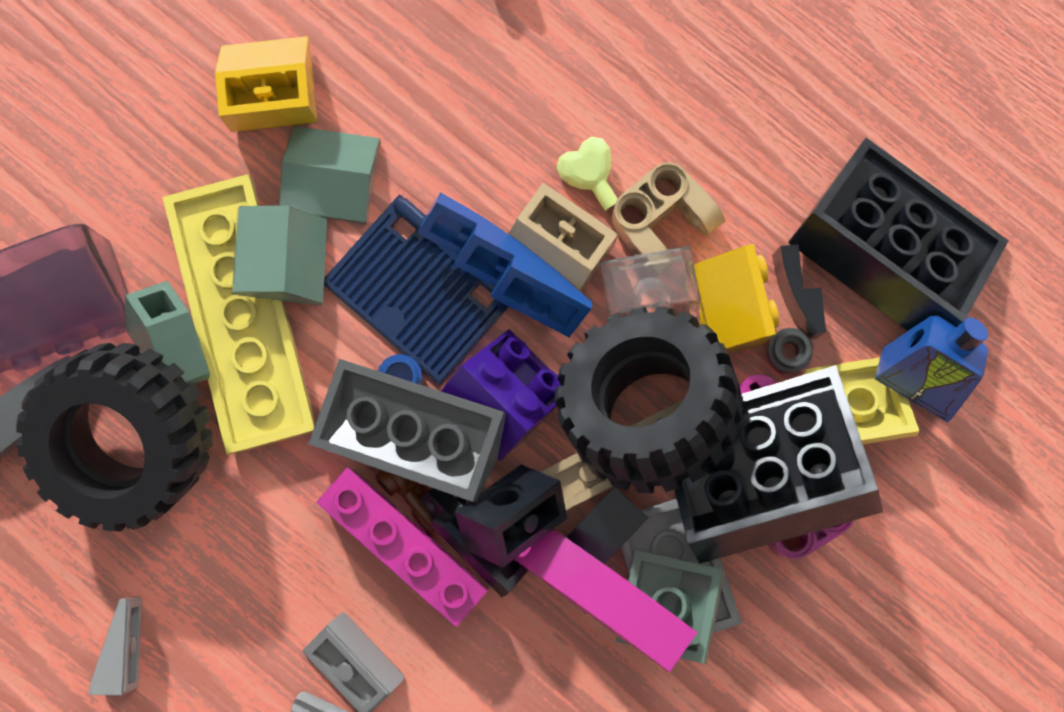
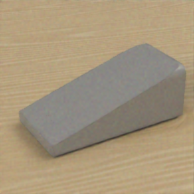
(119, 660)

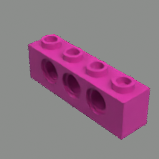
(402, 546)

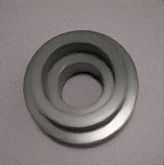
(803, 347)

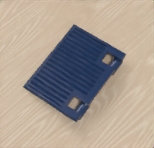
(413, 293)

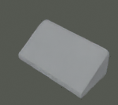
(353, 663)

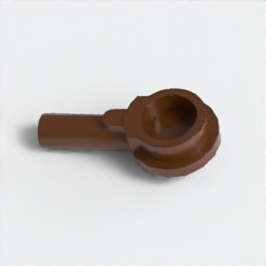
(411, 494)

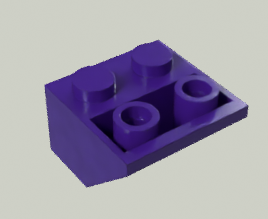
(511, 381)

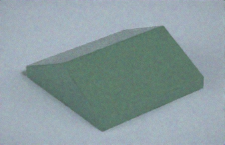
(329, 173)
(279, 254)
(685, 590)

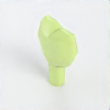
(589, 170)

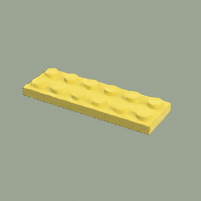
(243, 338)

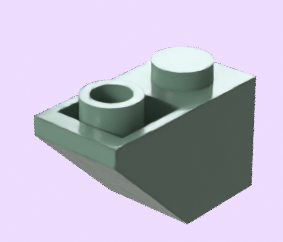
(162, 323)

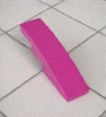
(608, 599)

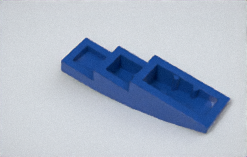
(499, 259)

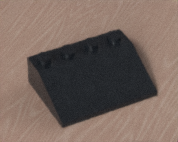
(899, 240)
(786, 474)

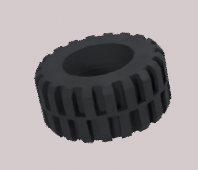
(637, 348)
(78, 472)

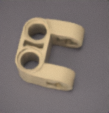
(689, 199)

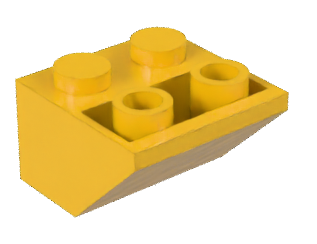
(266, 84)
(735, 298)

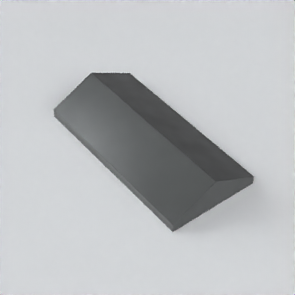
(409, 430)

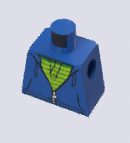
(936, 364)

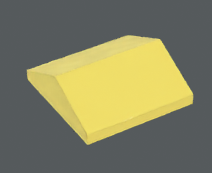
(875, 407)

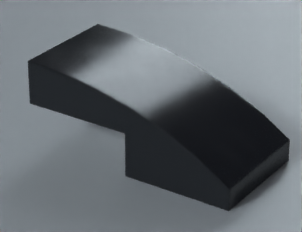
(803, 304)
(607, 526)

